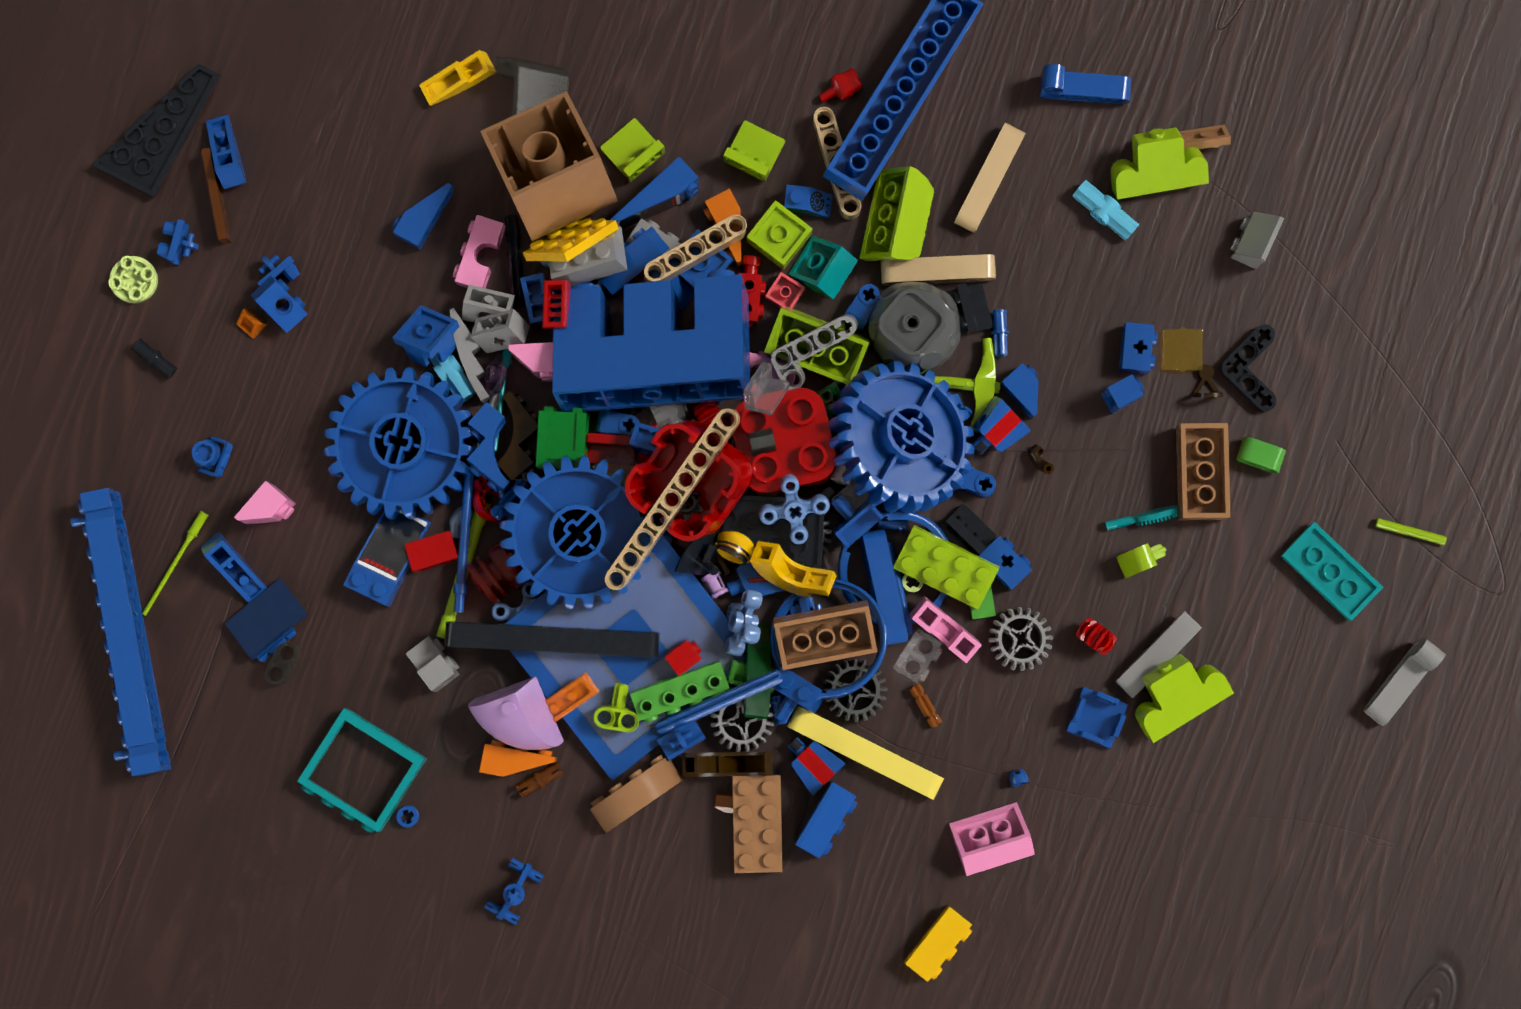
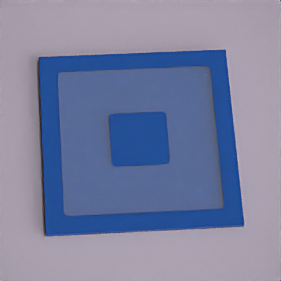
(656, 602)

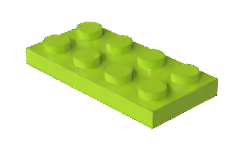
(946, 567)

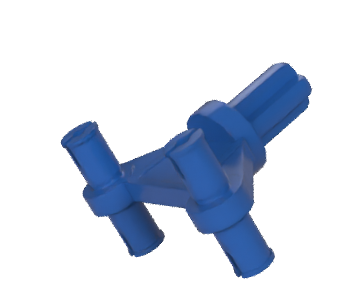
(514, 892)

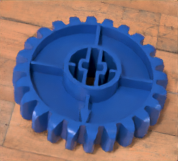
(406, 406)
(901, 437)
(534, 531)

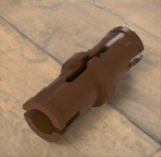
(539, 779)

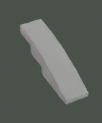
(467, 349)
(1161, 650)

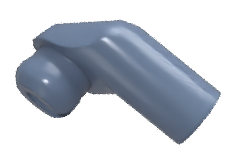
(455, 523)

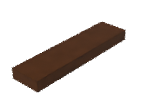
(216, 197)

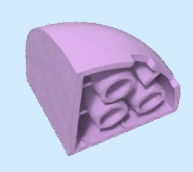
(518, 716)

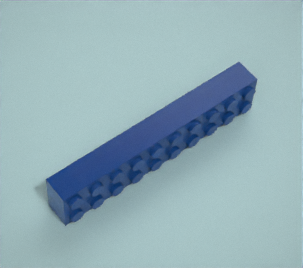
(900, 94)

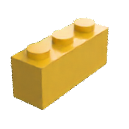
(938, 944)

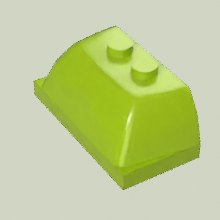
(897, 215)
(836, 362)

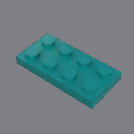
(1331, 571)

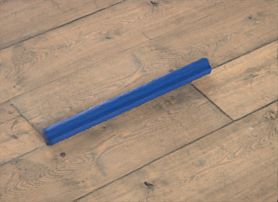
(718, 702)

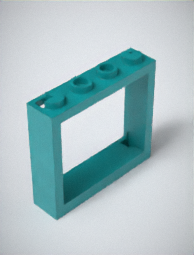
(349, 811)

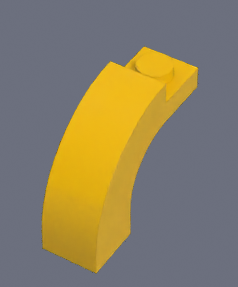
(788, 575)

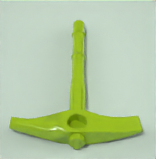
(984, 383)

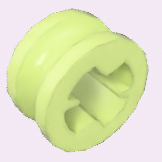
(913, 589)

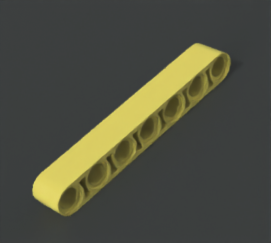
(865, 752)

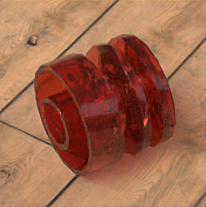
(495, 573)

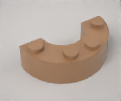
(635, 794)

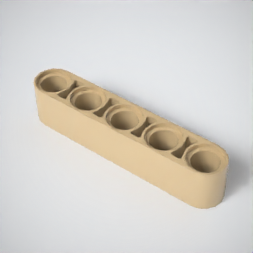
(831, 130)
(989, 177)
(701, 241)
(939, 269)

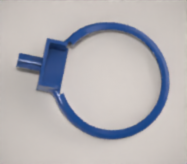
(860, 521)
(803, 692)

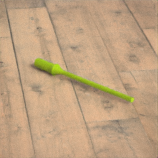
(192, 533)

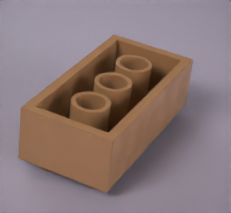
(1203, 471)
(825, 635)
(757, 824)

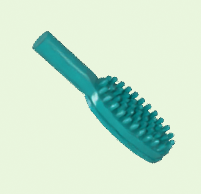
(1144, 517)

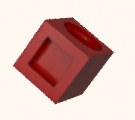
(683, 656)

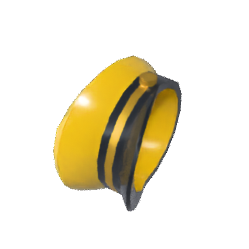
(734, 547)

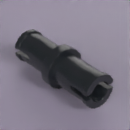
(154, 358)

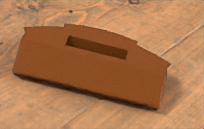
(724, 802)

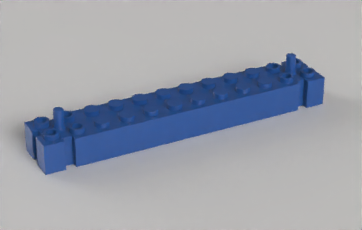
(124, 632)

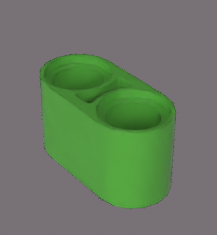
(1261, 455)

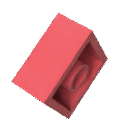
(785, 292)

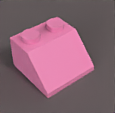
(536, 358)
(266, 506)

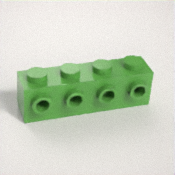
(678, 691)

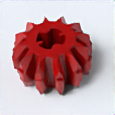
(706, 412)
(1096, 636)

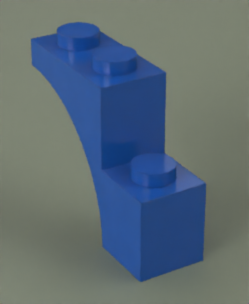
(486, 427)

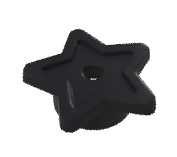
(694, 508)

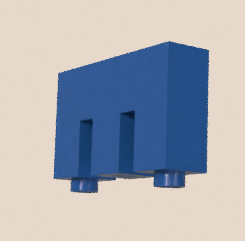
(653, 358)

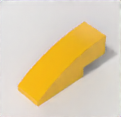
(457, 77)

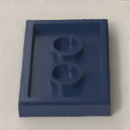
(266, 618)

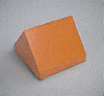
(250, 322)

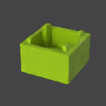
(779, 235)

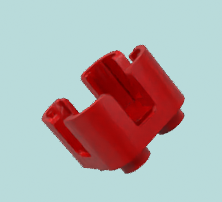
(800, 442)
(719, 487)

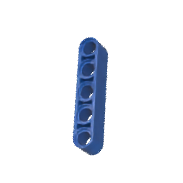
(883, 584)

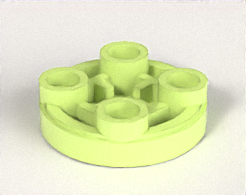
(133, 279)

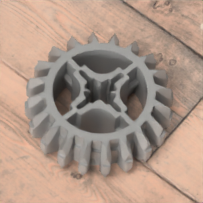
(1009, 656)
(745, 737)

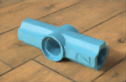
(1105, 210)
(453, 374)

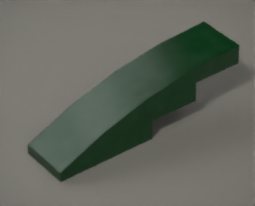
(757, 663)

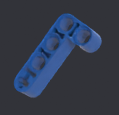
(1083, 86)

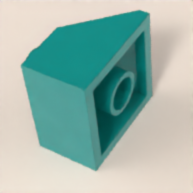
(823, 267)

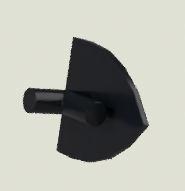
(699, 556)

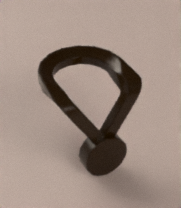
(1206, 375)

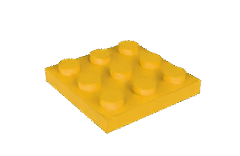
(570, 240)

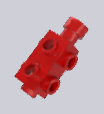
(751, 266)

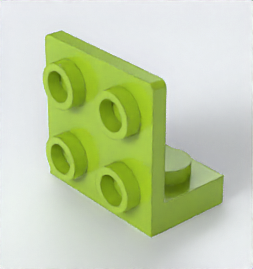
(633, 150)
(754, 151)

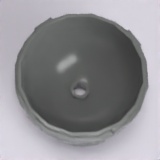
(928, 342)

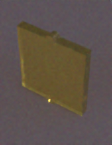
(1183, 349)

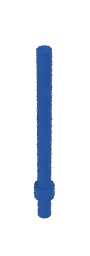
(460, 587)

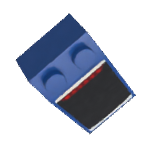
(664, 192)
(384, 558)

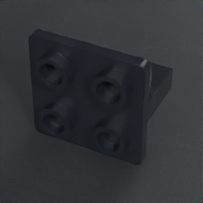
(972, 308)
(967, 531)

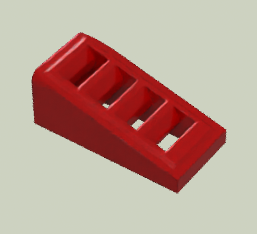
(554, 285)

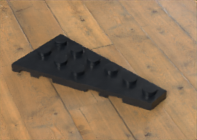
(155, 140)
(745, 520)

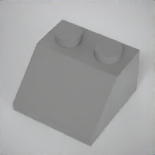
(1256, 238)

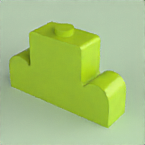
(1158, 165)
(1179, 695)

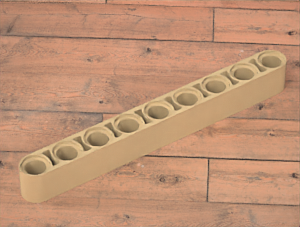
(663, 507)

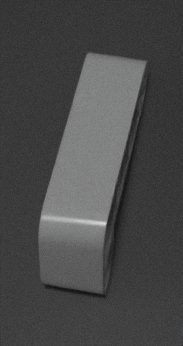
(816, 346)
(1402, 681)

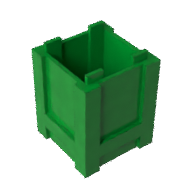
(561, 436)

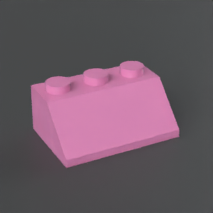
(992, 839)

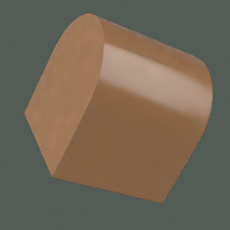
(549, 166)

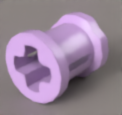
(715, 585)

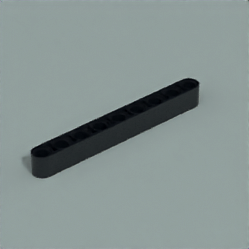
(551, 639)

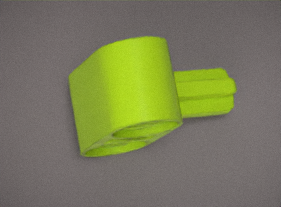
(1140, 559)
(617, 711)

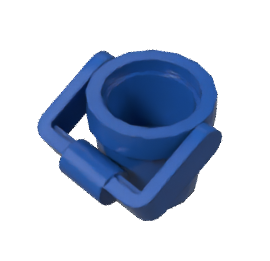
(211, 456)

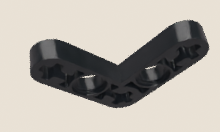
(1243, 372)

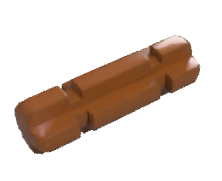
(925, 705)

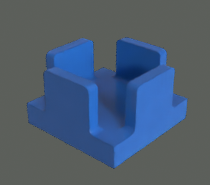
(718, 261)
(427, 335)
(1097, 717)

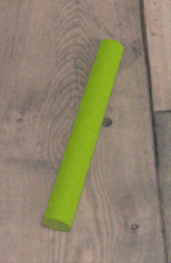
(1410, 531)

